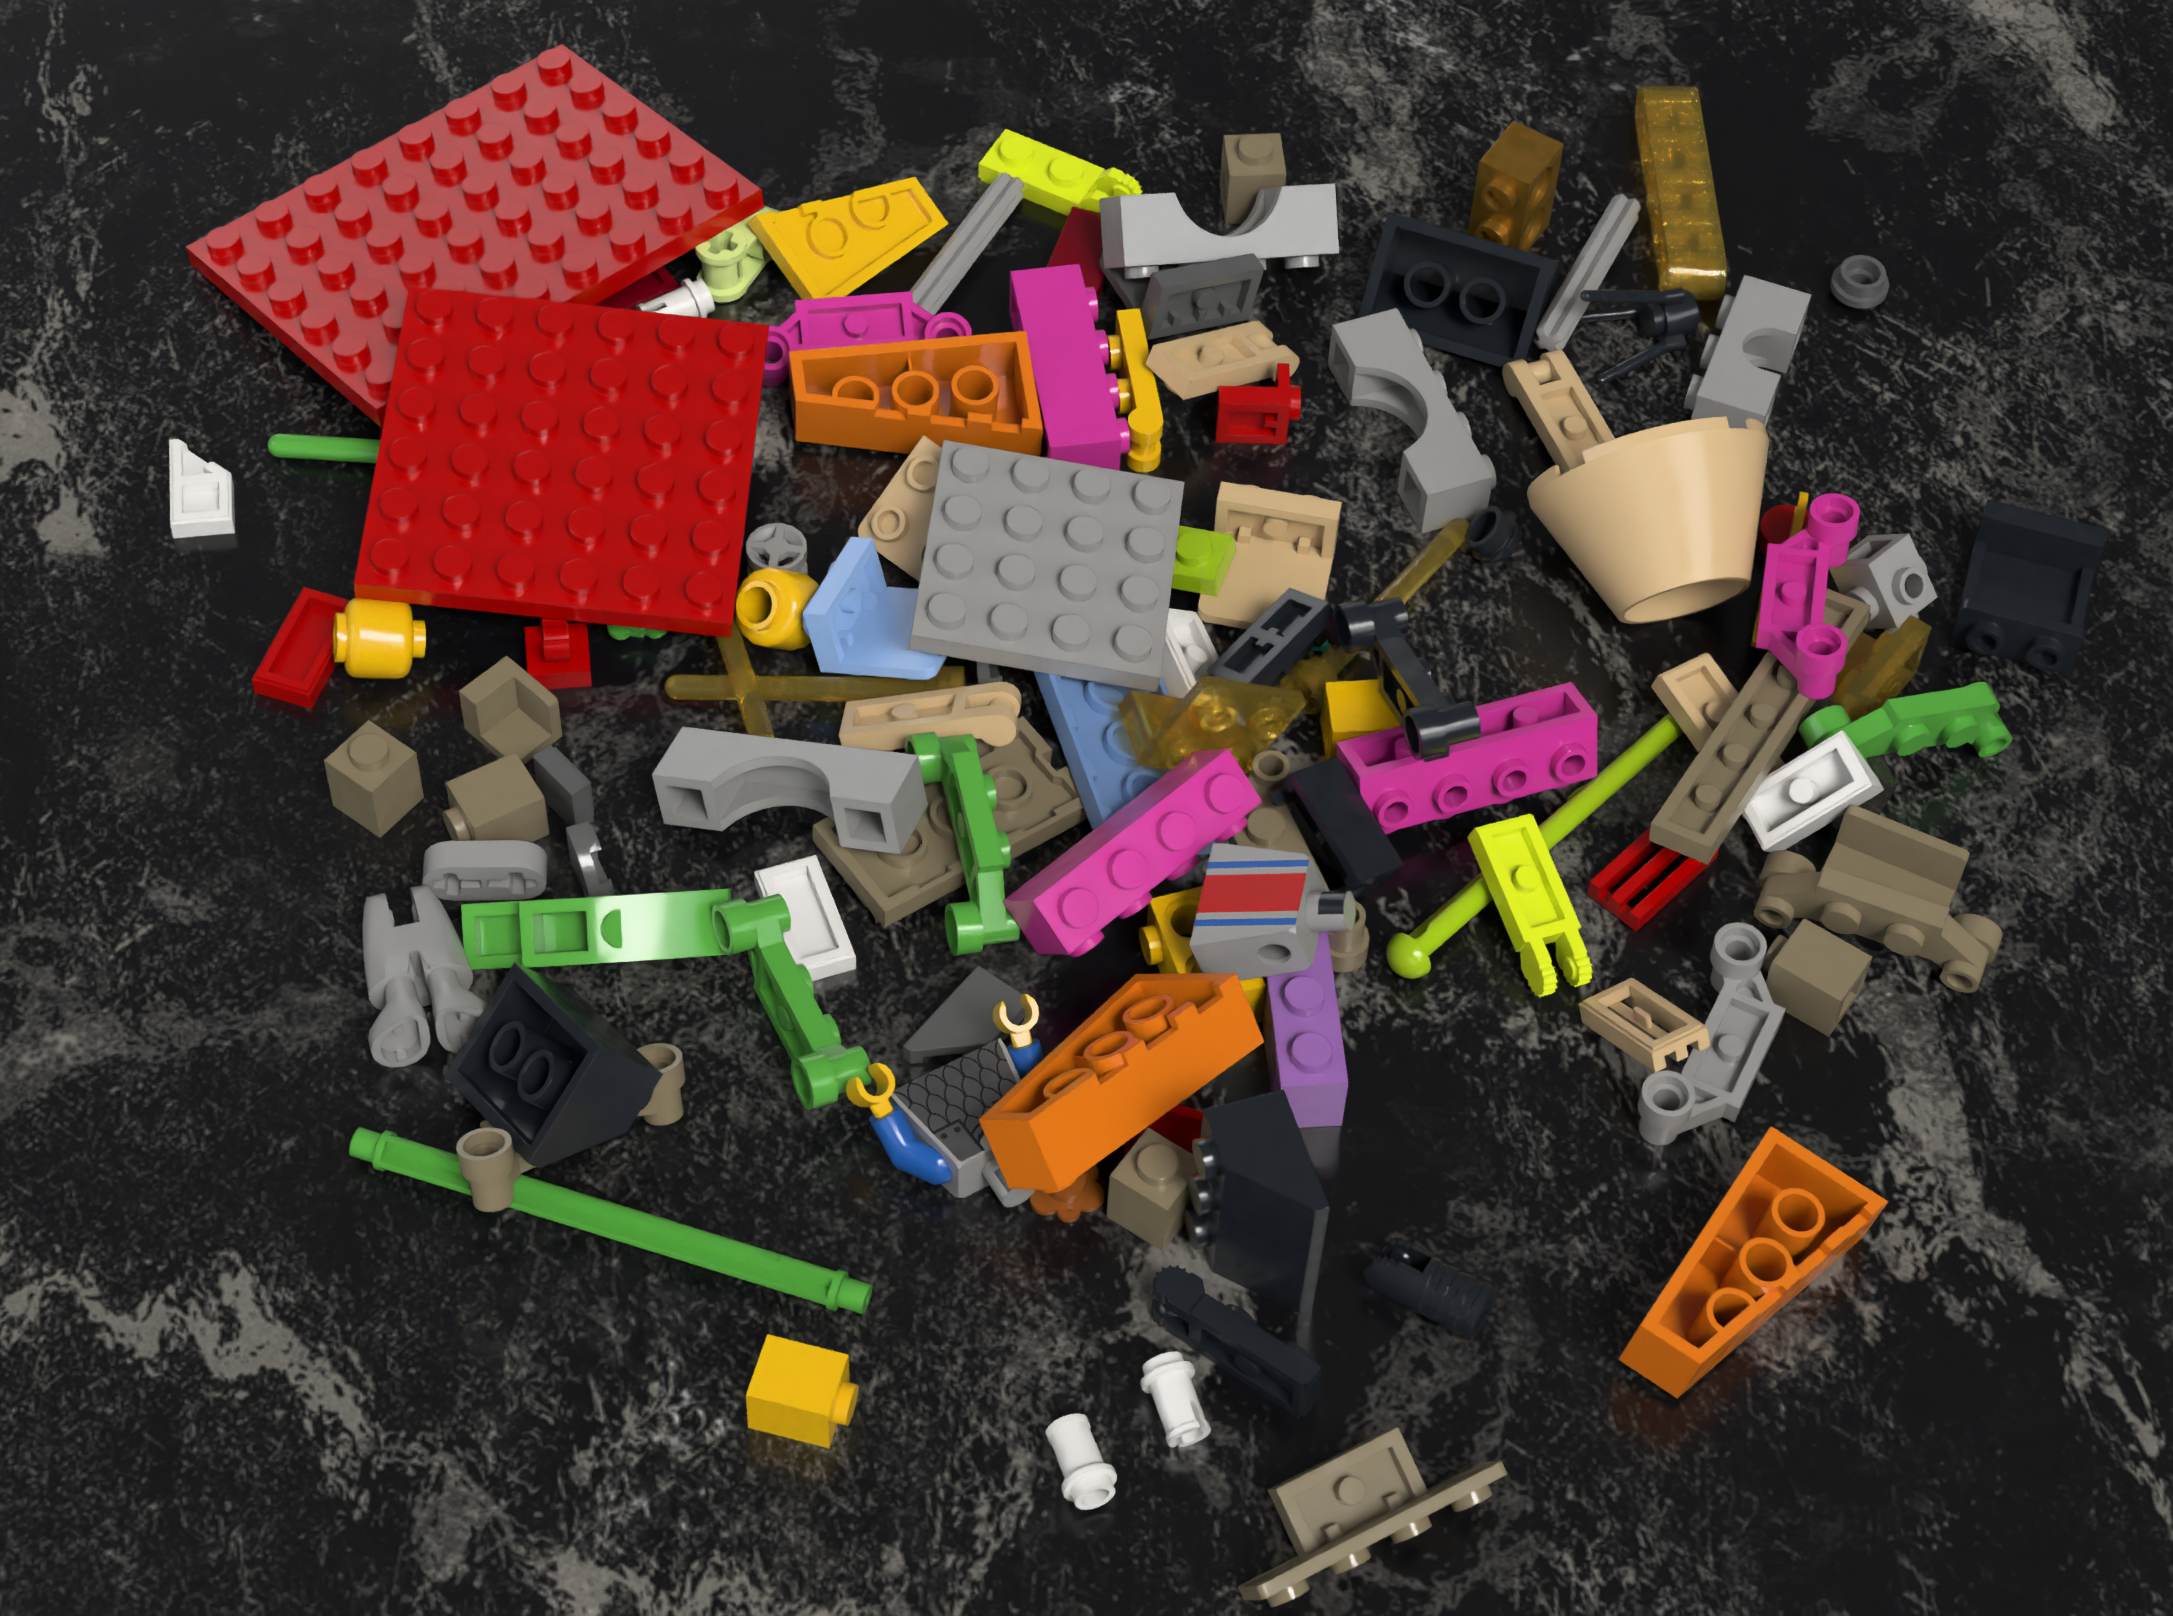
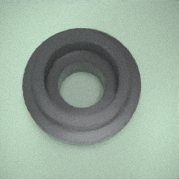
(1860, 282)

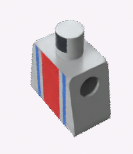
(1264, 912)

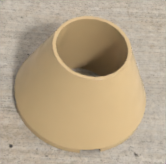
(1661, 516)

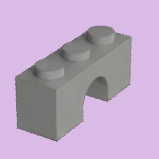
(1757, 331)

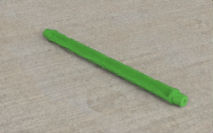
(624, 1224)

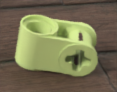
(732, 260)

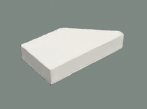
(199, 495)

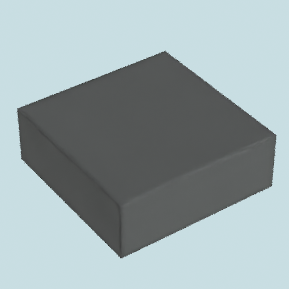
(563, 786)

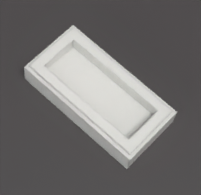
(816, 929)

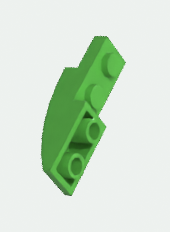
(591, 929)

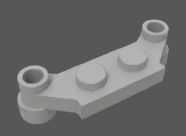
(1739, 1035)

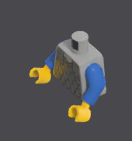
(933, 1121)

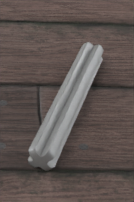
(967, 242)
(1587, 272)

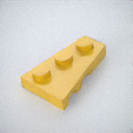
(847, 240)

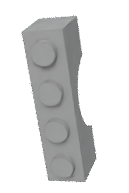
(1155, 230)
(1385, 368)
(722, 776)

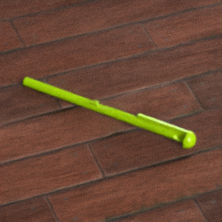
(1410, 953)

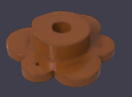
(1068, 1203)

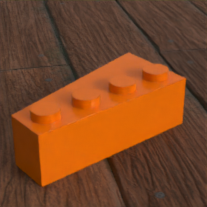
(896, 392)
(1119, 1075)
(1759, 1250)

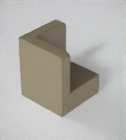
(510, 711)

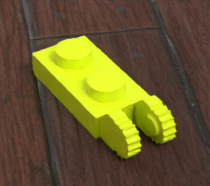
(1052, 175)
(1531, 901)

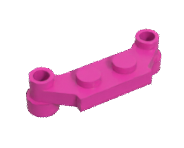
(854, 322)
(1796, 596)

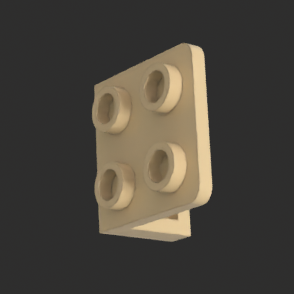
(904, 509)
(1278, 545)

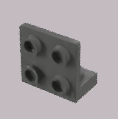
(1191, 295)

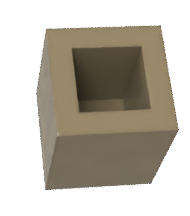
(1247, 166)
(374, 778)
(496, 804)
(1815, 975)
(1152, 1189)

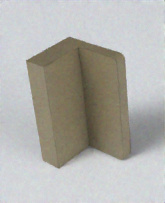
(1897, 856)

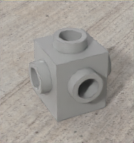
(1888, 577)

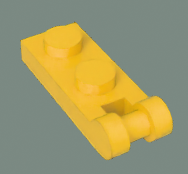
(1137, 390)

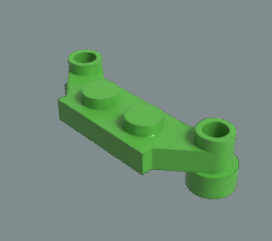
(1917, 722)
(981, 847)
(787, 993)

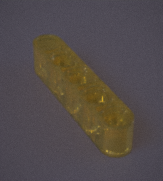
(1680, 191)

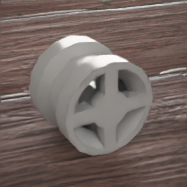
(775, 545)

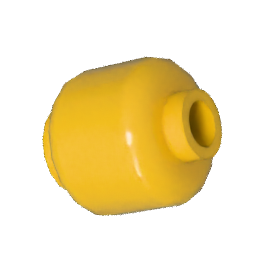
(772, 608)
(377, 639)

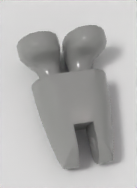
(415, 969)

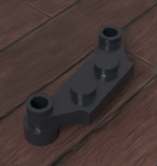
(1405, 681)

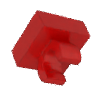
(558, 654)

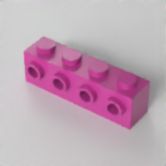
(1068, 366)
(1523, 749)
(1132, 853)

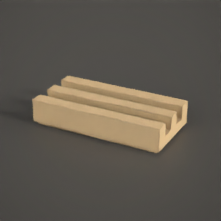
(1633, 1028)

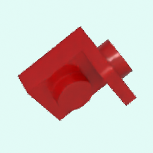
(1258, 413)

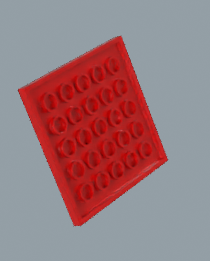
(565, 462)

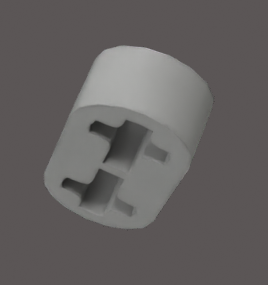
(485, 870)

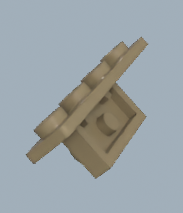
(1356, 1502)

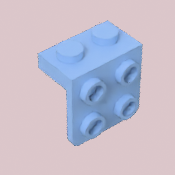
(862, 623)

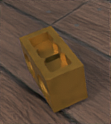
(1516, 187)

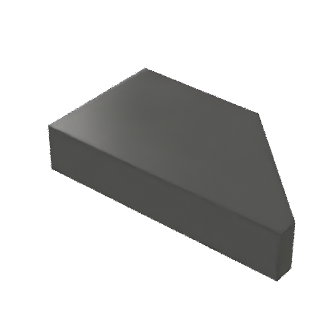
(965, 1019)

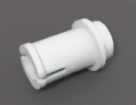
(688, 300)
(1175, 1398)
(1087, 1477)

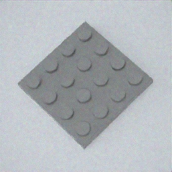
(1048, 566)

